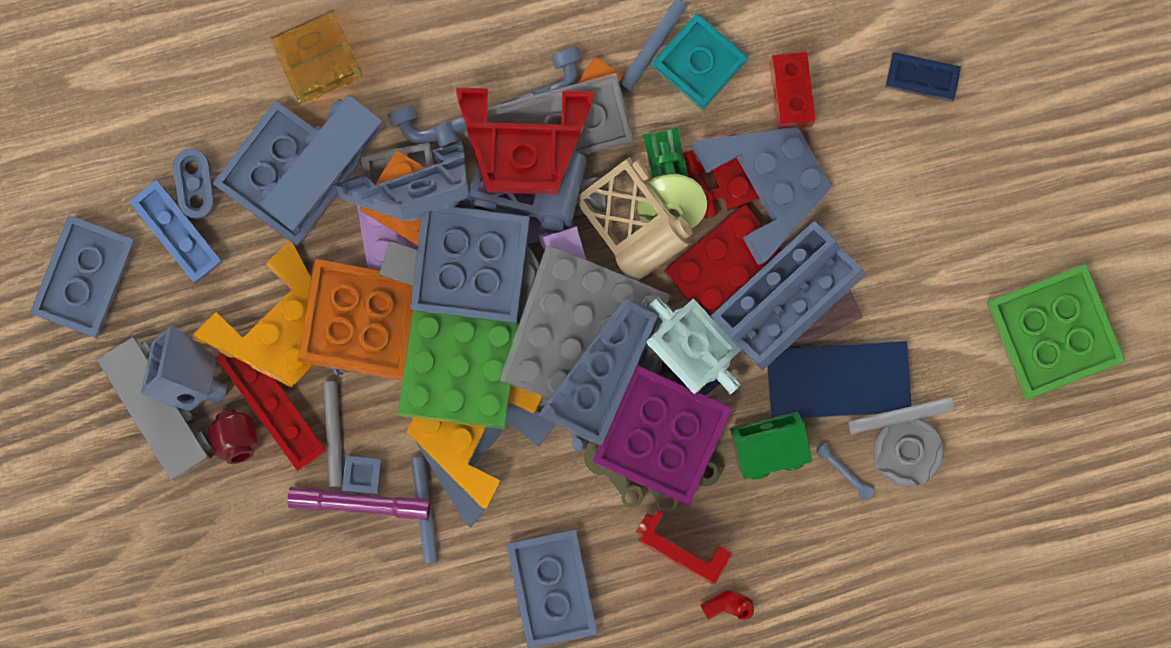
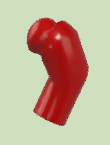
(729, 602)

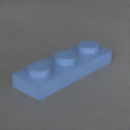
(175, 232)

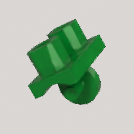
(665, 153)

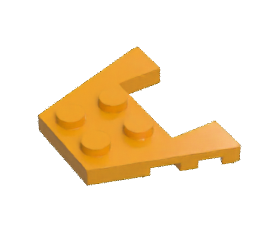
(275, 340)
(455, 444)

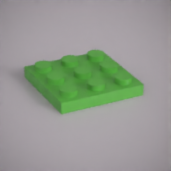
(1055, 332)
(457, 369)

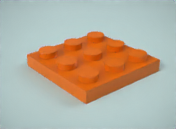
(356, 321)

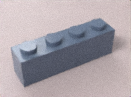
(321, 164)

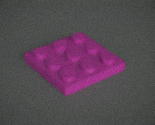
(662, 435)

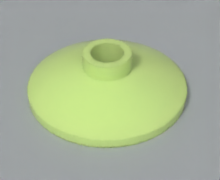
(676, 193)

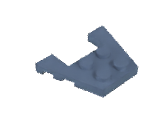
(781, 174)
(414, 193)
(530, 425)

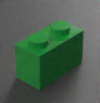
(771, 446)

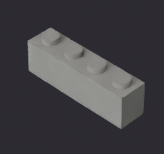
(161, 424)

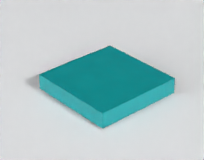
(699, 61)

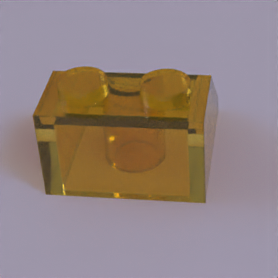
(316, 57)

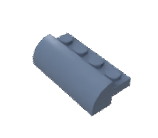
(788, 295)

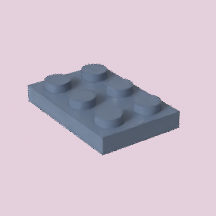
(82, 276)
(551, 589)

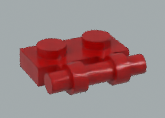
(731, 181)

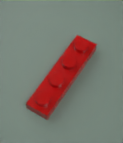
(275, 412)

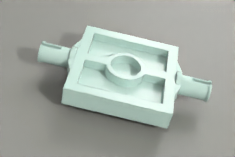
(693, 346)

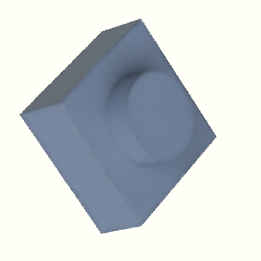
(361, 475)

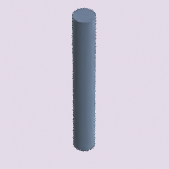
(652, 45)
(426, 527)

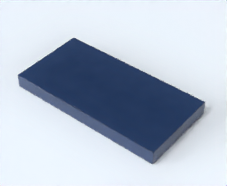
(840, 380)

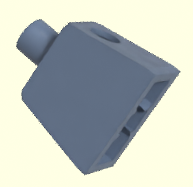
(180, 372)

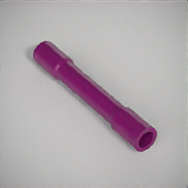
(399, 507)

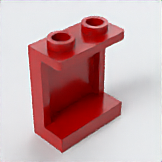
(707, 571)

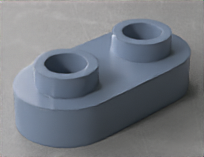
(193, 185)

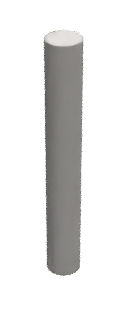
(901, 415)
(333, 433)

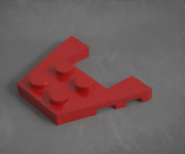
(523, 155)

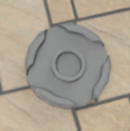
(908, 452)

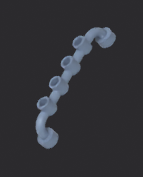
(447, 132)

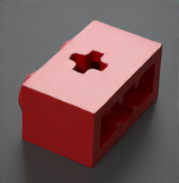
(792, 90)

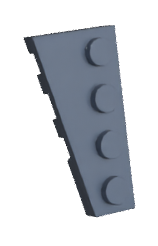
(599, 379)

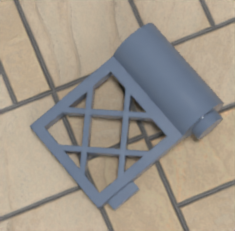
(553, 210)

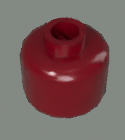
(233, 436)

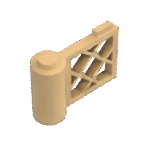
(649, 245)

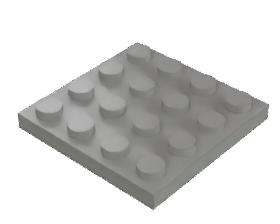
(564, 316)

